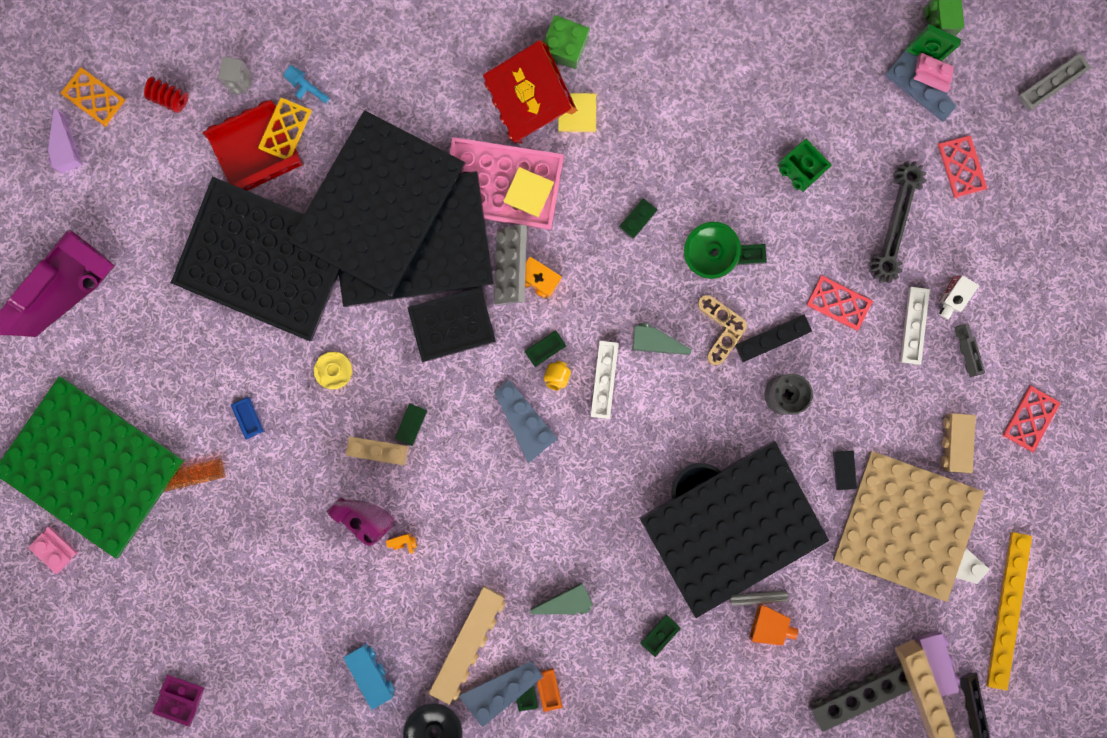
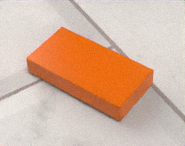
(549, 691)

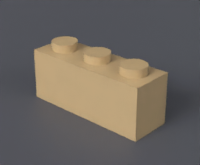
(958, 443)
(377, 450)

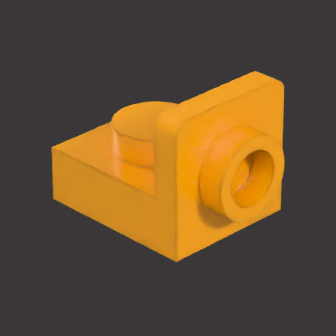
(399, 541)

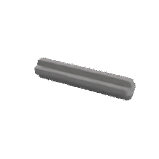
(759, 598)

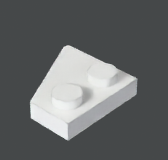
(971, 568)

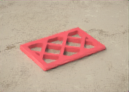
(972, 154)
(825, 310)
(1047, 417)

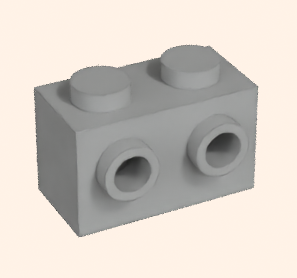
(235, 76)

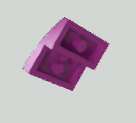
(178, 700)

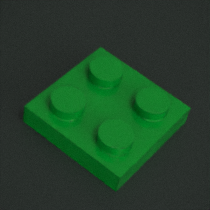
(933, 43)

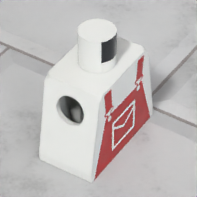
(962, 290)

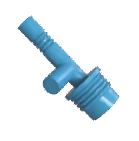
(296, 77)

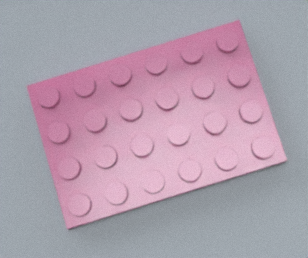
(496, 171)

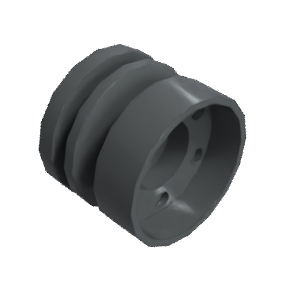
(799, 394)

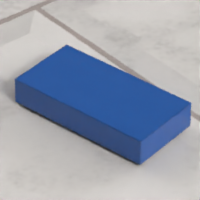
(247, 418)

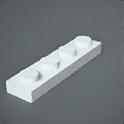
(914, 325)
(604, 380)

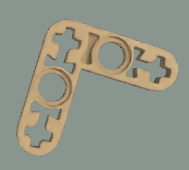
(729, 330)

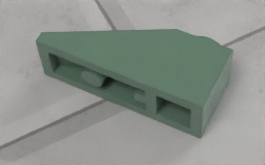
(653, 340)
(568, 602)

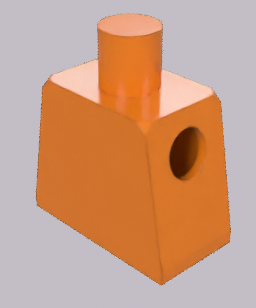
(771, 627)

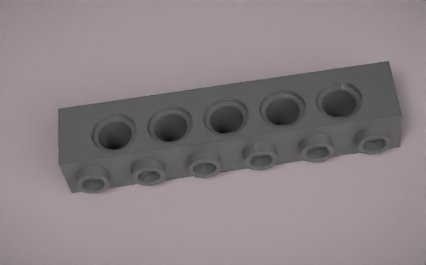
(860, 704)

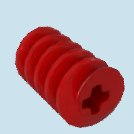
(165, 95)

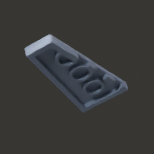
(932, 99)
(526, 424)
(497, 694)

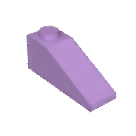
(61, 145)

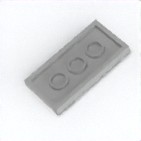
(510, 265)

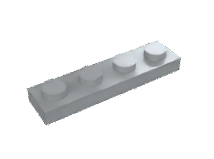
(1054, 82)

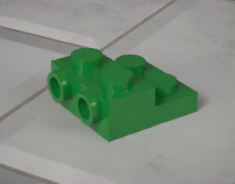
(803, 165)

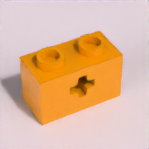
(549, 277)

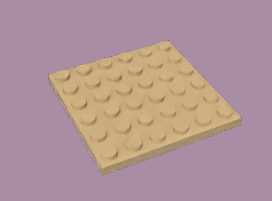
(909, 526)

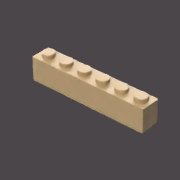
(466, 645)
(925, 690)

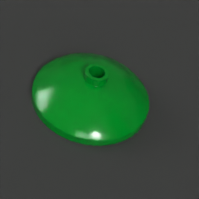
(701, 244)

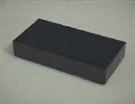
(844, 470)

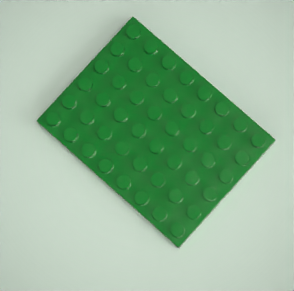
(88, 467)

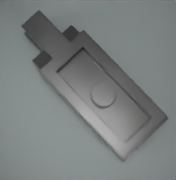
(970, 350)

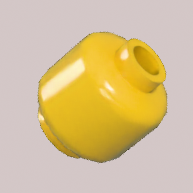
(557, 375)

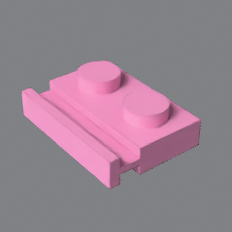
(933, 72)
(53, 550)

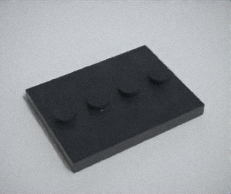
(451, 324)

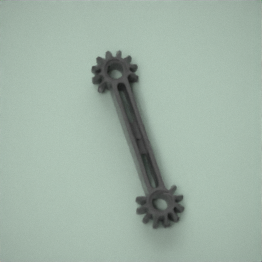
(898, 221)

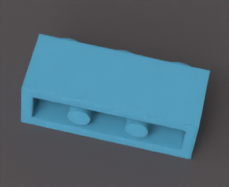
(369, 676)

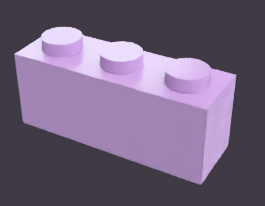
(940, 662)

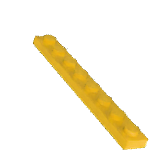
(1009, 611)

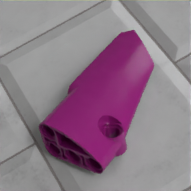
(53, 287)
(374, 520)

